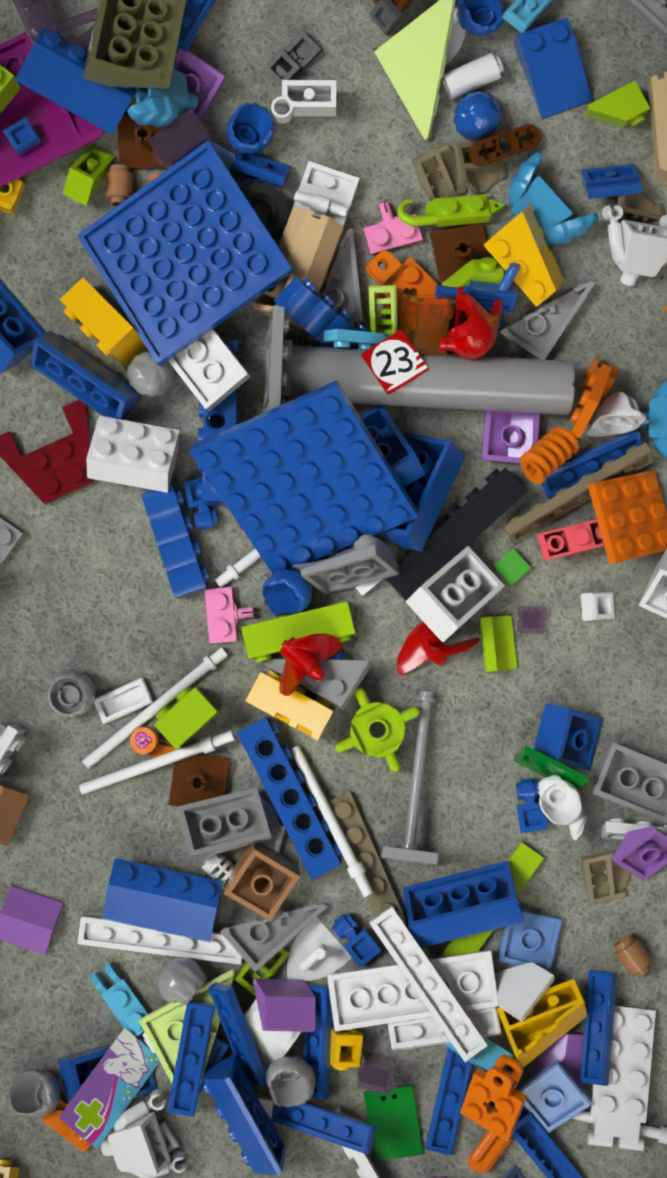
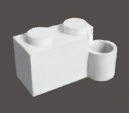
(306, 99)

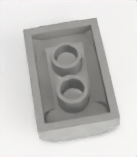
(356, 566)
(632, 781)
(227, 823)

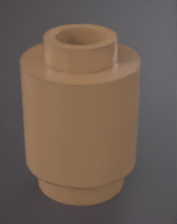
(118, 184)
(632, 955)

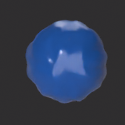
(480, 16)
(477, 115)
(250, 129)
(287, 592)

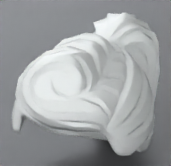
(562, 804)

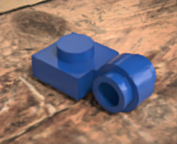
(204, 518)
(530, 814)
(361, 944)

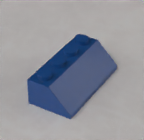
(56, 72)
(17, 330)
(82, 376)
(441, 464)
(162, 900)
(462, 904)
(245, 1116)

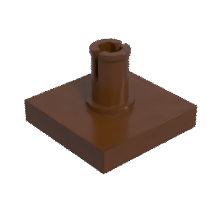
(134, 147)
(457, 247)
(198, 779)

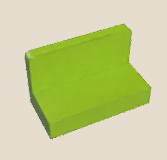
(498, 643)

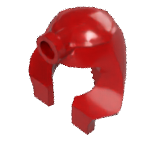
(477, 333)

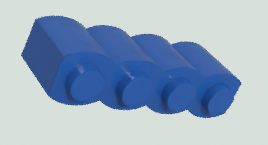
(315, 311)
(174, 541)

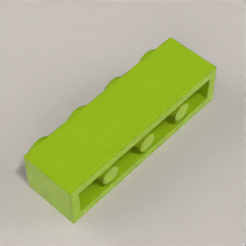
(267, 636)

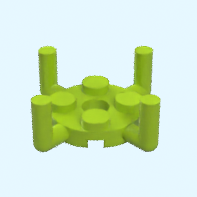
(377, 712)

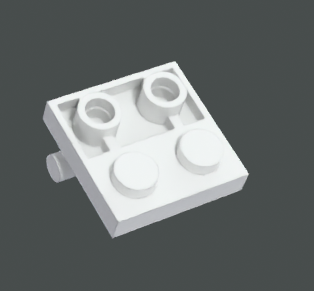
(326, 192)
(10, 740)

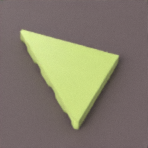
(418, 60)
(166, 1023)

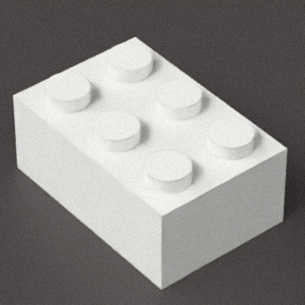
(132, 454)
(455, 593)

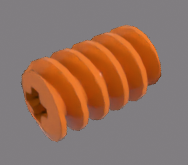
(548, 454)

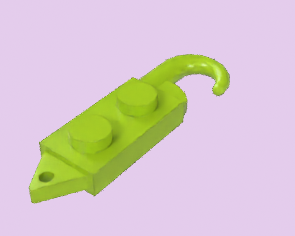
(452, 211)

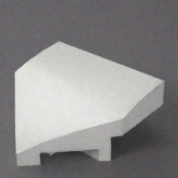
(521, 988)

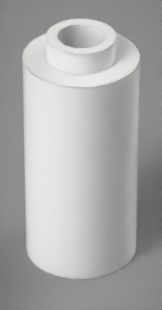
(472, 75)

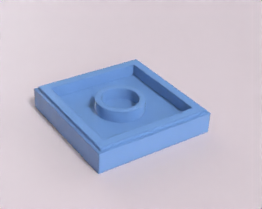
(531, 940)
(554, 1096)

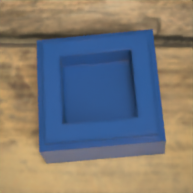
(22, 136)

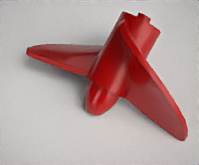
(424, 646)
(304, 658)

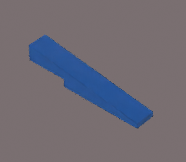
(541, 1147)

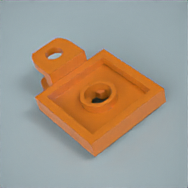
(404, 275)
(597, 384)
(496, 1086)

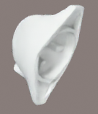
(616, 416)

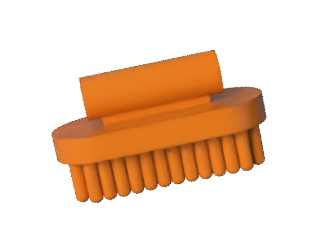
(487, 1152)

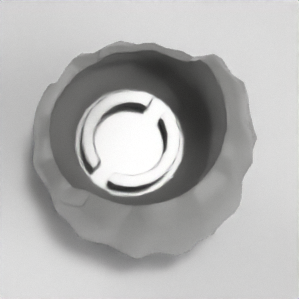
(148, 376)
(71, 693)
(180, 980)
(290, 1081)
(34, 1094)

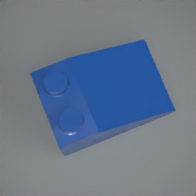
(553, 67)
(78, 1067)

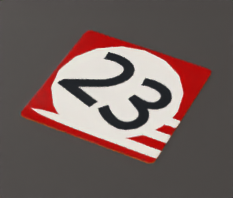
(394, 362)

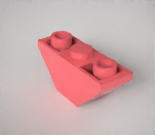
(570, 540)

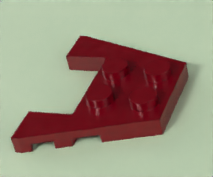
(57, 466)

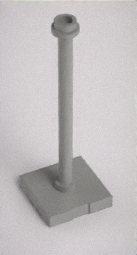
(408, 850)

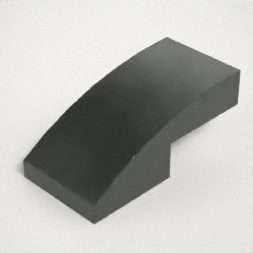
(293, 58)

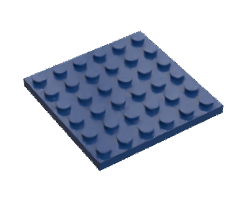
(185, 253)
(304, 478)

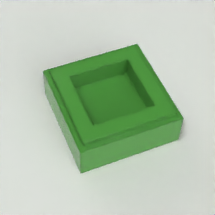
(511, 567)

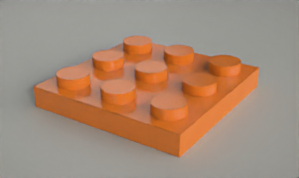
(630, 516)

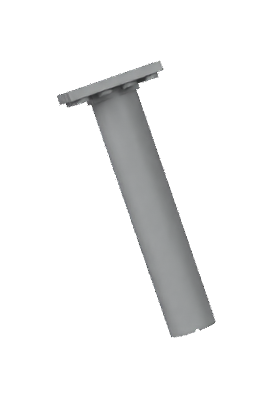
(449, 383)

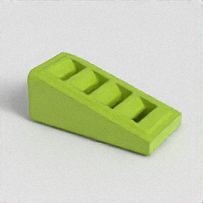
(374, 312)
(247, 986)

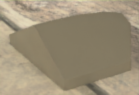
(439, 173)
(478, 178)
(640, 209)
(603, 877)

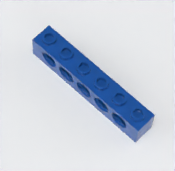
(229, 412)
(315, 863)

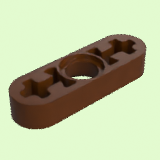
(494, 142)

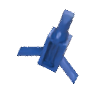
(486, 293)

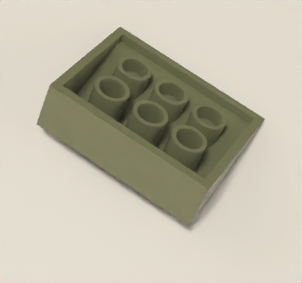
(134, 43)

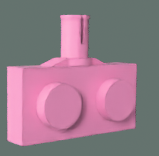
(390, 232)
(224, 615)

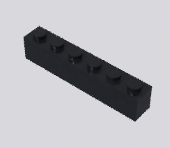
(457, 532)

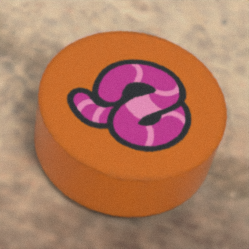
(144, 740)

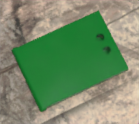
(547, 766)
(396, 1122)

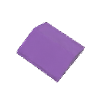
(201, 79)
(508, 435)
(642, 852)
(29, 919)
(285, 1005)
(566, 1050)

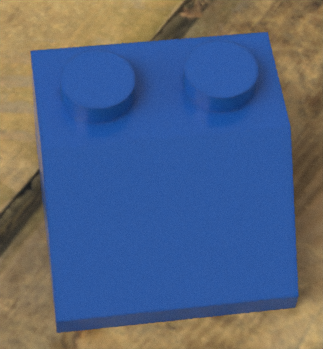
(568, 736)

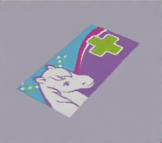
(110, 1088)

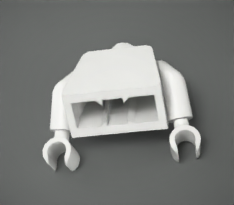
(636, 245)
(139, 1144)

